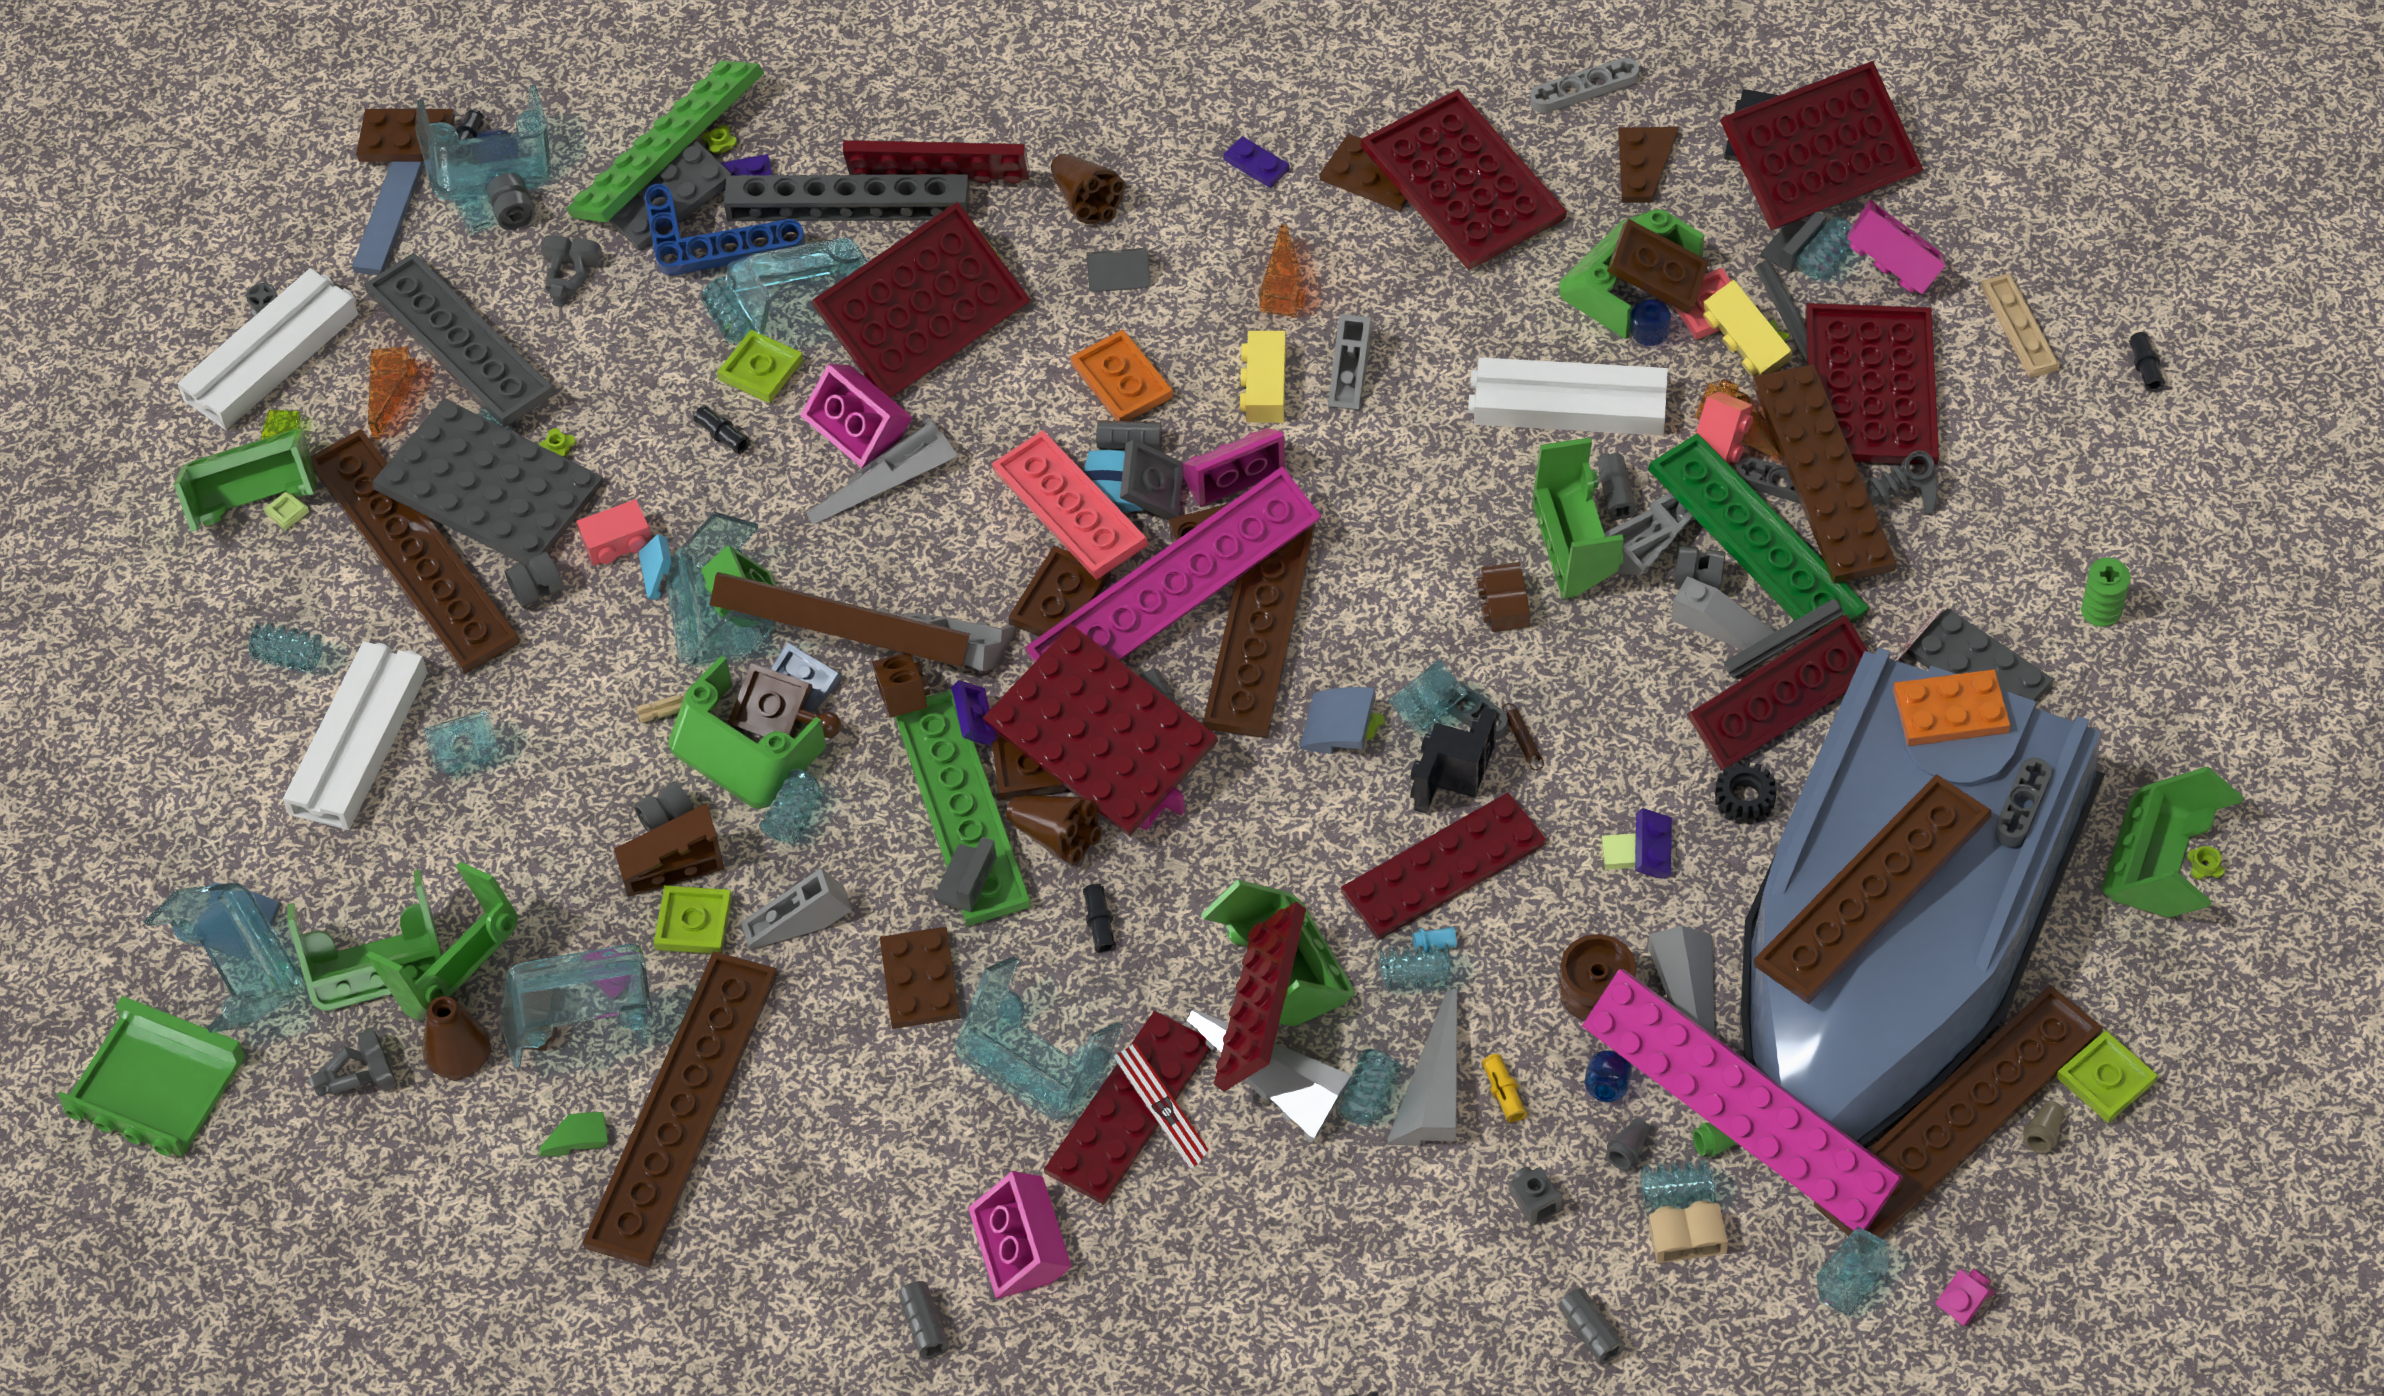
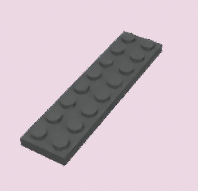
(459, 339)

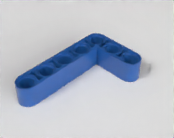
(712, 242)

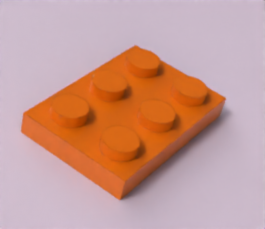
(1121, 377)
(1951, 707)

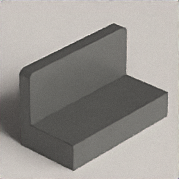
(1792, 241)
(1118, 269)
(966, 875)

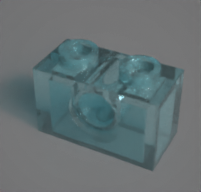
(1428, 696)
(474, 726)
(1853, 1271)

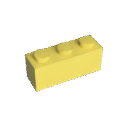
(1746, 330)
(1264, 376)

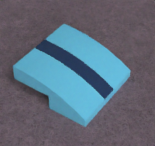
(1106, 471)

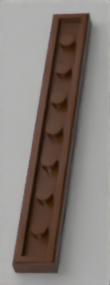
(840, 619)

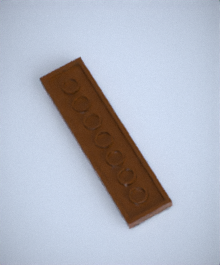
(1824, 474)
(1257, 641)
(1872, 888)

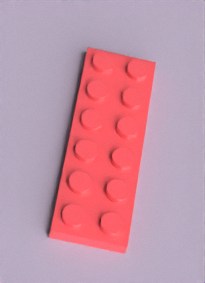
(1070, 504)

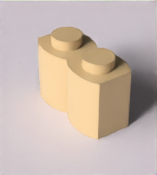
(1687, 1232)

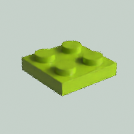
(760, 366)
(692, 919)
(2107, 1076)

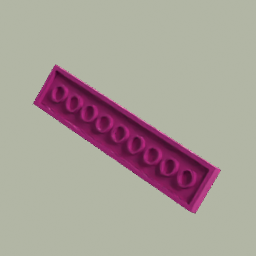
(1191, 568)
(1742, 1101)

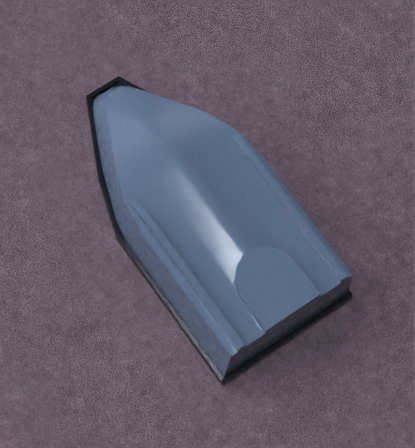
(1957, 950)

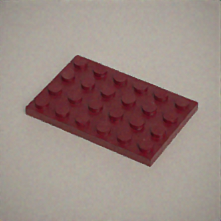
(1821, 145)
(1463, 179)
(921, 301)
(1877, 377)
(1100, 729)

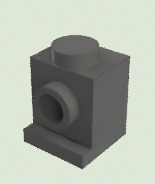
(1535, 1204)

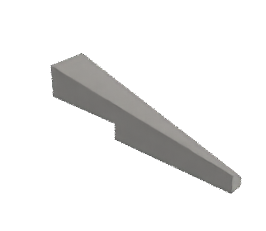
(904, 461)
(1650, 533)
(985, 644)
(1686, 971)
(1293, 1081)
(1431, 1097)

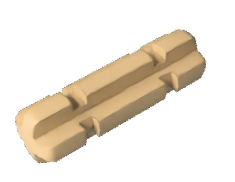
(660, 708)

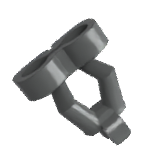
(560, 251)
(371, 1053)

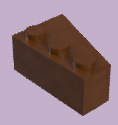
(670, 853)

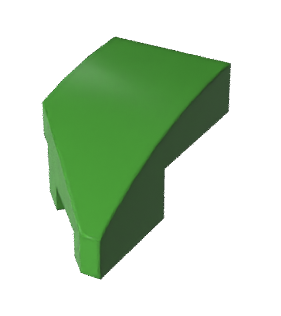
(576, 1132)

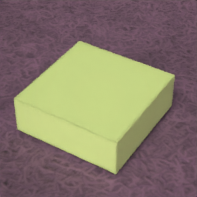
(286, 510)
(1619, 851)

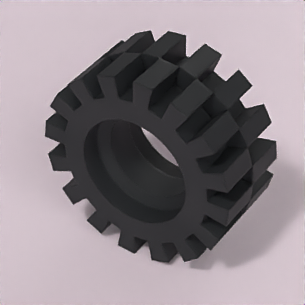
(1746, 776)

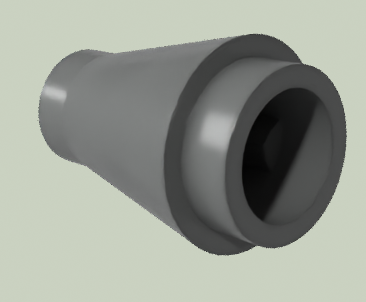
(1627, 1146)

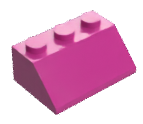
(1895, 248)
(854, 414)
(1234, 466)
(1019, 1235)

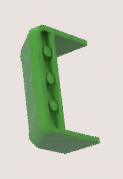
(1589, 283)
(245, 475)
(1570, 519)
(728, 757)
(2155, 838)
(461, 958)
(347, 976)
(1316, 976)

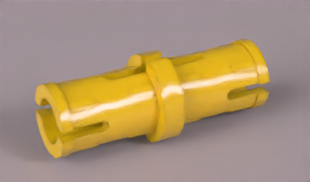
(1504, 1088)

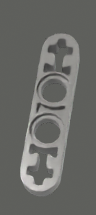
(1581, 81)

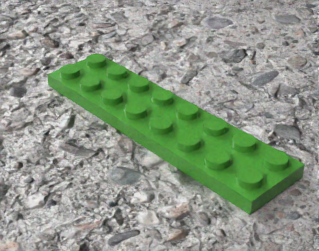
(664, 141)
(960, 801)

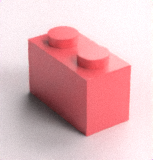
(1724, 425)
(614, 532)

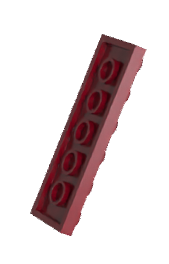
(977, 160)
(1779, 693)
(1443, 866)
(1259, 996)
(1117, 1119)

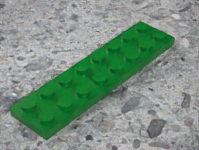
(1751, 530)

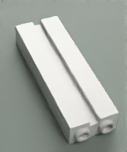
(268, 348)
(1569, 396)
(355, 735)

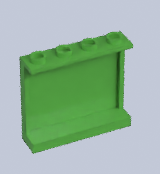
(154, 1078)

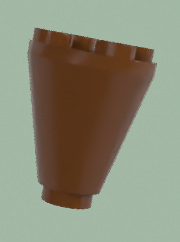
(1088, 188)
(1057, 823)
(453, 1040)

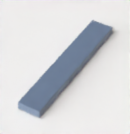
(387, 217)

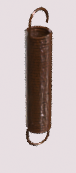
(1522, 735)

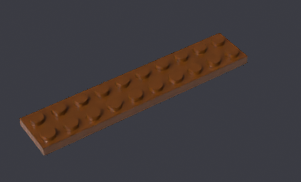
(414, 555)
(1977, 1101)
(680, 1109)

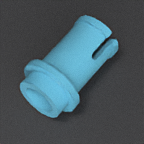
(1438, 937)

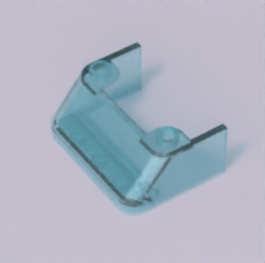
(468, 165)
(752, 273)
(697, 626)
(239, 945)
(575, 991)
(1018, 1059)

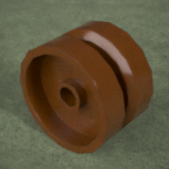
(1589, 968)

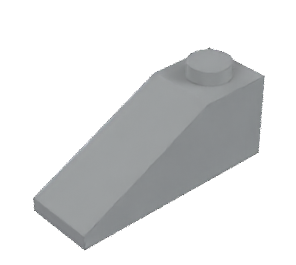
(1350, 361)
(1716, 615)
(799, 911)

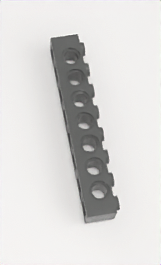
(843, 197)

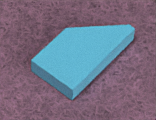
(655, 562)

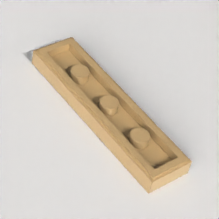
(2020, 325)

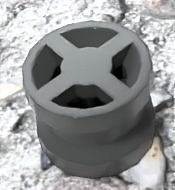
(258, 295)

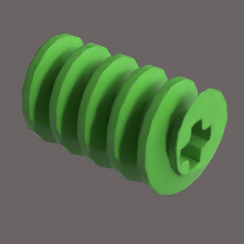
(2105, 592)

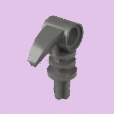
(1904, 479)

